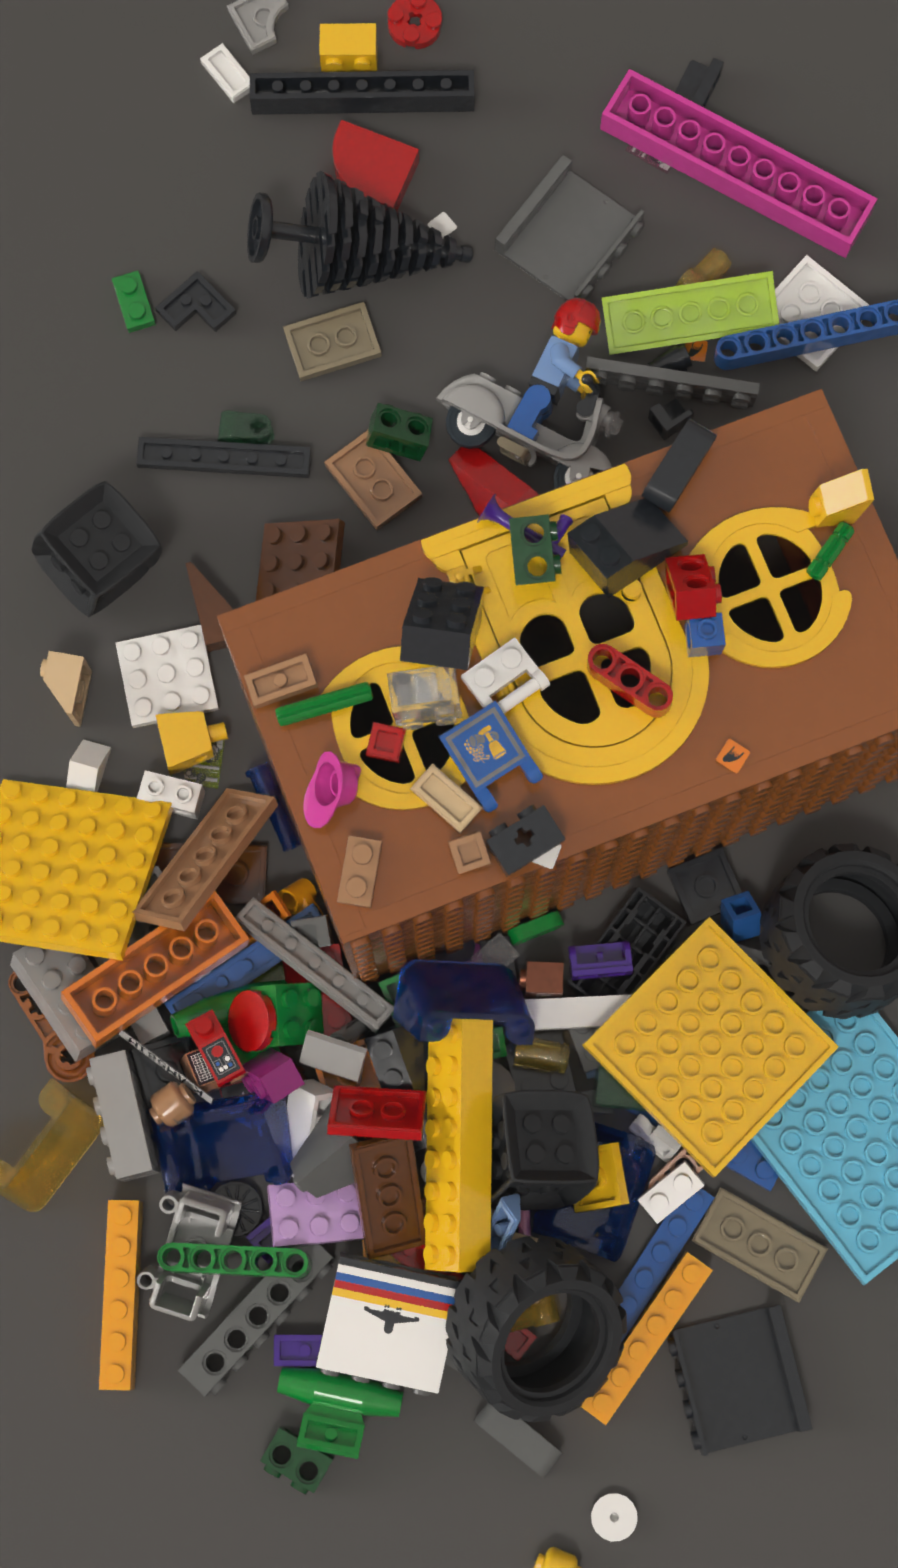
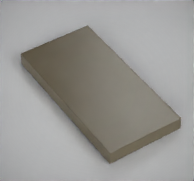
(759, 1245)

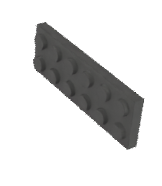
(680, 383)

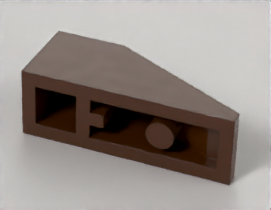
(209, 606)

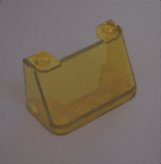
(54, 1150)

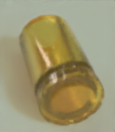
(543, 1055)

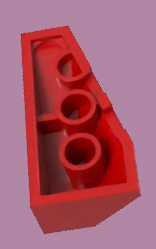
(484, 477)

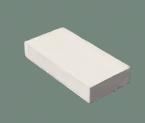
(227, 72)

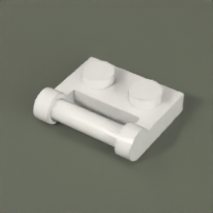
(499, 671)

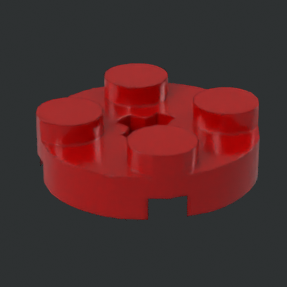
(412, 35)

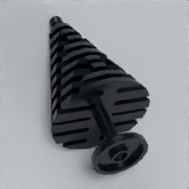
(350, 239)

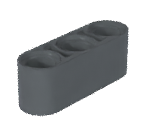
(519, 1439)

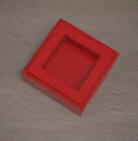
(386, 742)

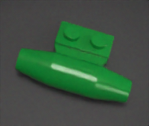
(220, 1004)
(336, 1408)

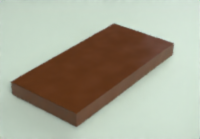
(244, 879)
(388, 1195)

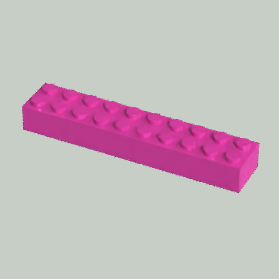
(737, 163)

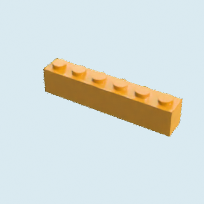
(121, 1295)
(649, 1334)

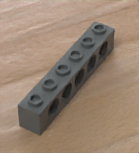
(197, 1369)

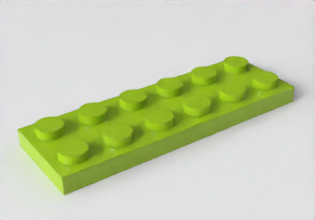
(689, 312)

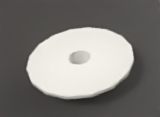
(614, 1517)

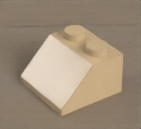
(69, 682)

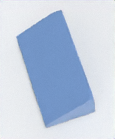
(505, 1221)

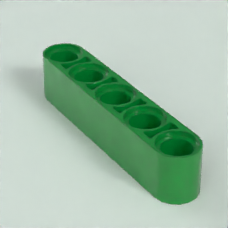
(219, 1260)

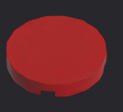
(252, 1020)

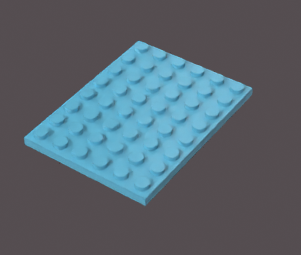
(840, 1143)

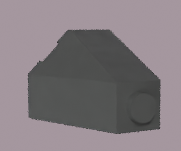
(324, 1161)

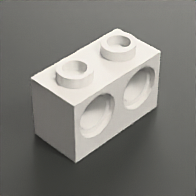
(183, 794)

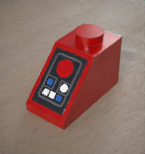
(215, 1048)

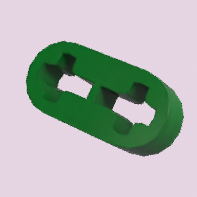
(535, 928)

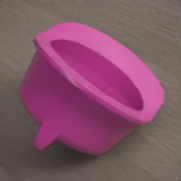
(330, 787)

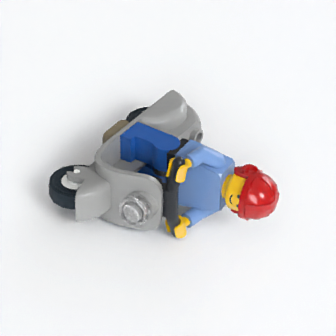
(484, 409)

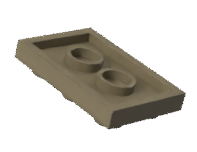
(332, 341)

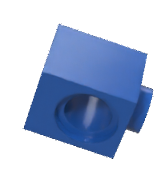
(705, 636)

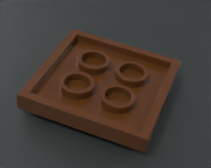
(298, 553)

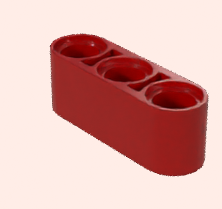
(621, 666)

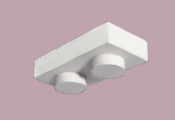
(671, 1191)

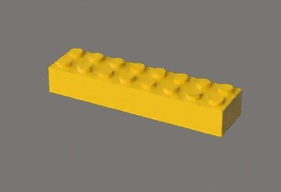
(459, 1147)

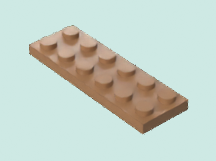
(205, 859)

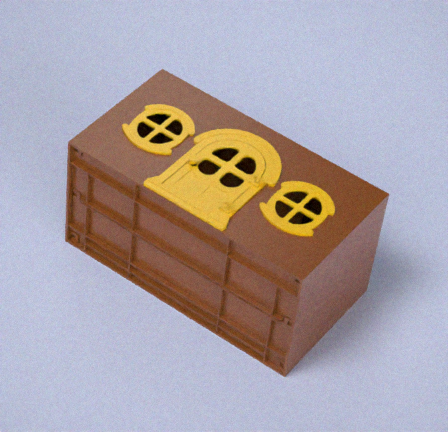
(629, 784)

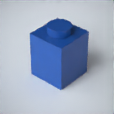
(740, 917)

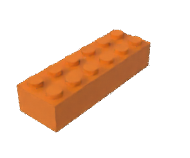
(153, 971)

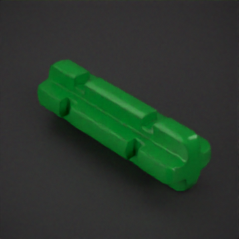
(830, 551)

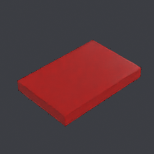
(377, 1112)

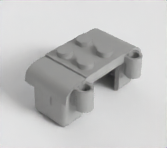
(198, 1219)

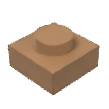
(469, 852)

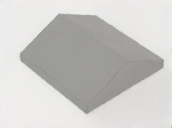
(333, 1056)

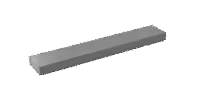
(314, 965)

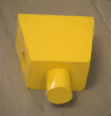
(187, 739)

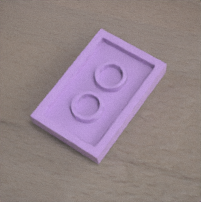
(305, 1220)

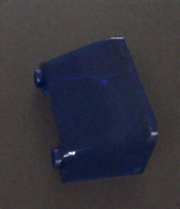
(442, 990)
(229, 1142)
(605, 1229)

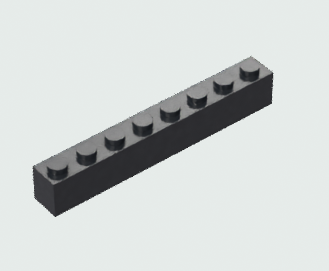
(362, 92)

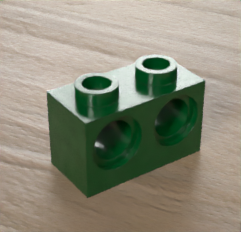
(399, 431)
(524, 550)
(292, 1468)

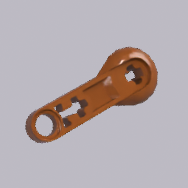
(52, 1044)

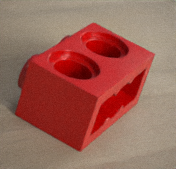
(692, 587)

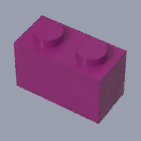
(271, 1075)

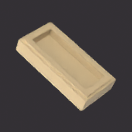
(446, 798)

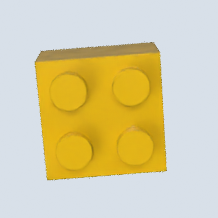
(348, 47)

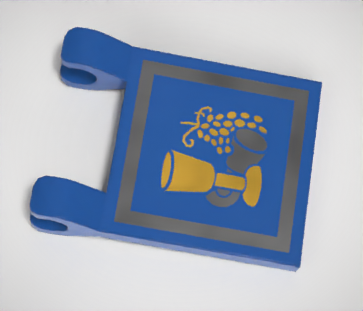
(487, 749)

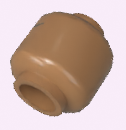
(172, 1104)

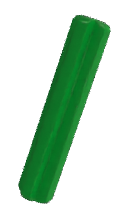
(324, 704)

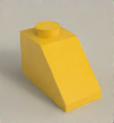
(841, 499)

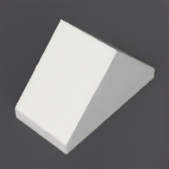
(87, 766)

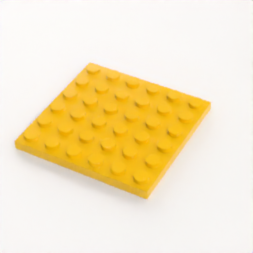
(75, 866)
(710, 1046)

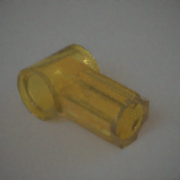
(710, 268)
(538, 1314)

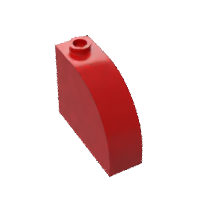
(373, 163)

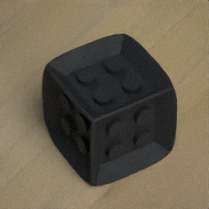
(96, 548)
(543, 1148)

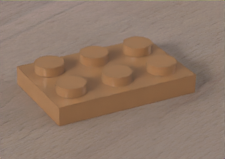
(373, 481)

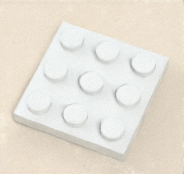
(812, 293)
(166, 675)

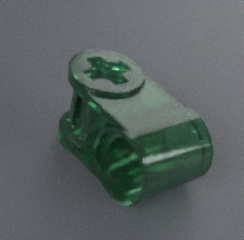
(243, 428)

